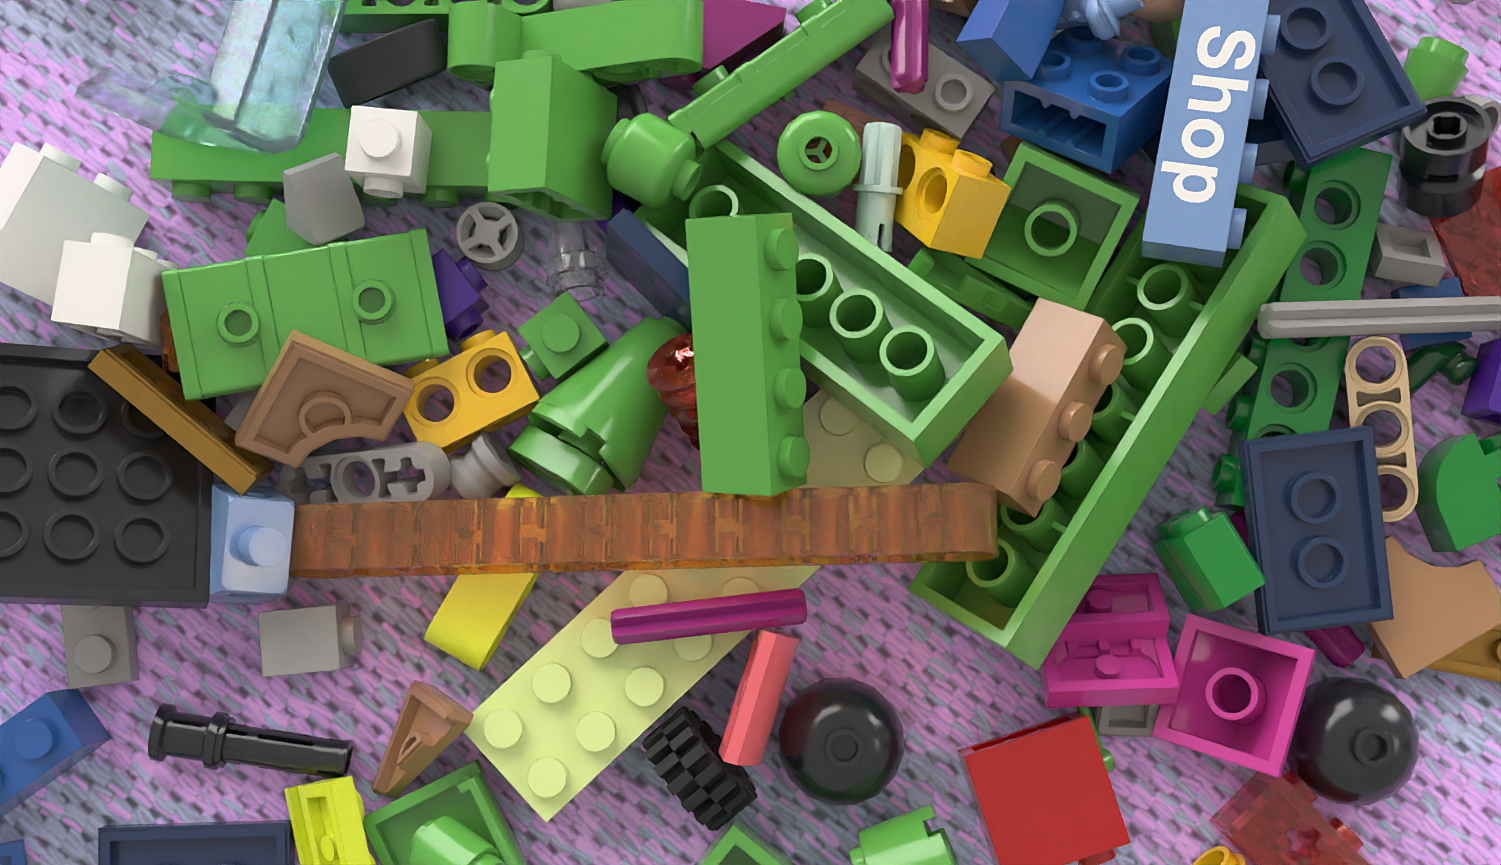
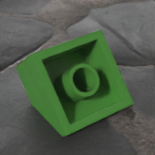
(1056, 226)

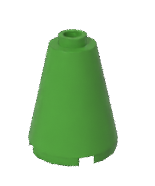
(609, 404)

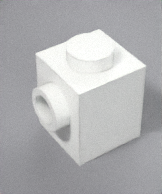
(388, 151)

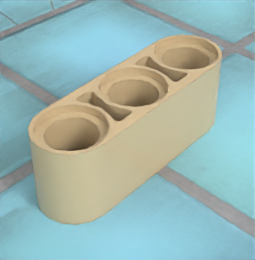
(1393, 396)

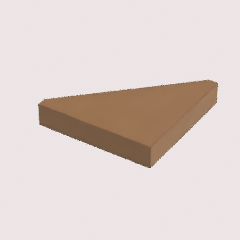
(422, 732)

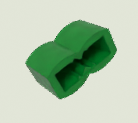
(1206, 559)

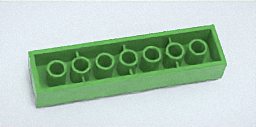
(1179, 337)

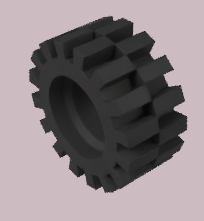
(690, 764)

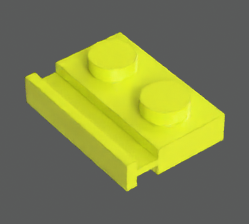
(328, 822)

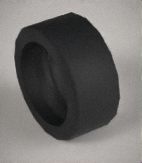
(388, 63)

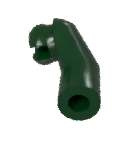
(1437, 359)

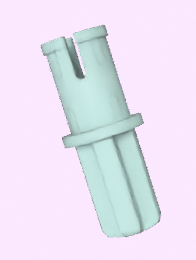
(878, 183)

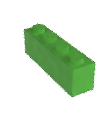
(747, 353)

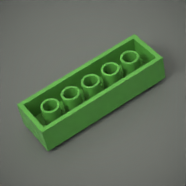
(869, 324)

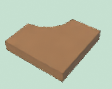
(320, 397)
(1432, 610)

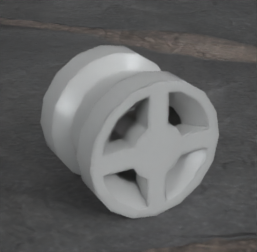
(483, 226)
(484, 468)

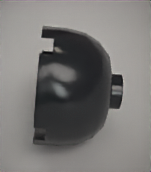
(841, 741)
(1353, 741)

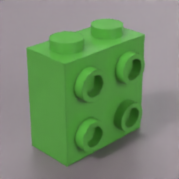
(550, 138)

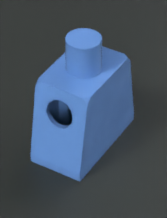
(249, 545)

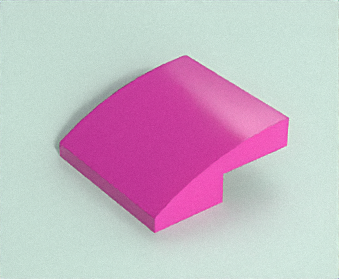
(1113, 648)

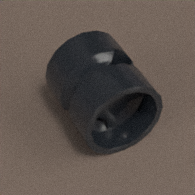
(1444, 158)

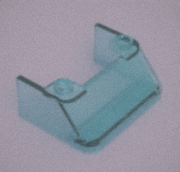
(257, 88)

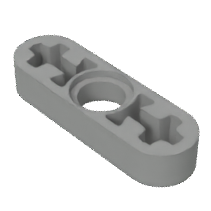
(383, 462)

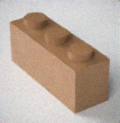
(1041, 408)

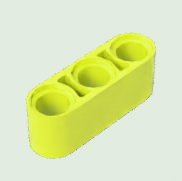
(480, 609)

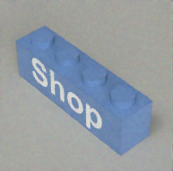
(1205, 131)

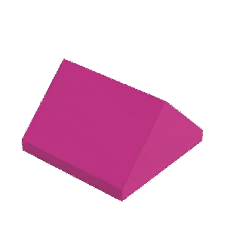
(1236, 694)

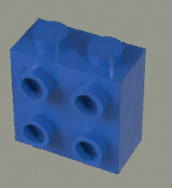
(1090, 99)

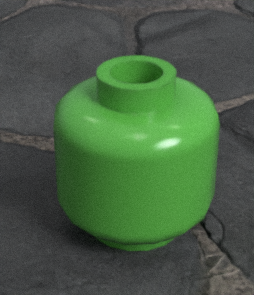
(651, 161)
(832, 174)

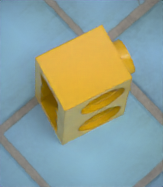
(947, 194)
(473, 406)

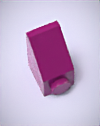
(733, 35)

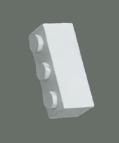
(112, 291)

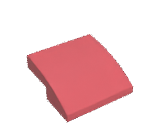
(758, 697)

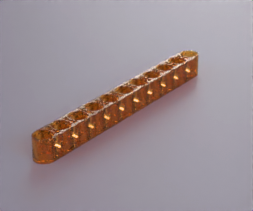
(647, 531)

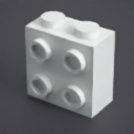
(51, 203)

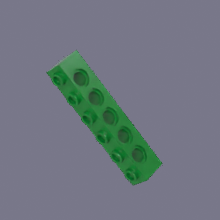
(1355, 190)

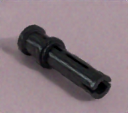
(223, 741)

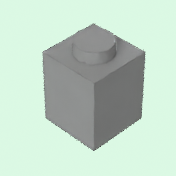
(308, 639)

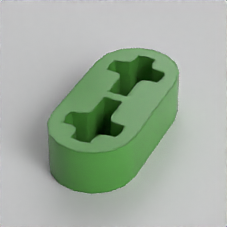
(559, 463)

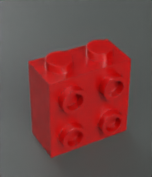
(1045, 795)

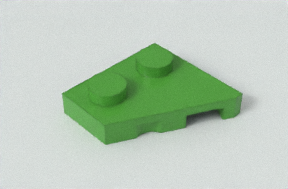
(973, 287)

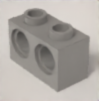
(951, 97)

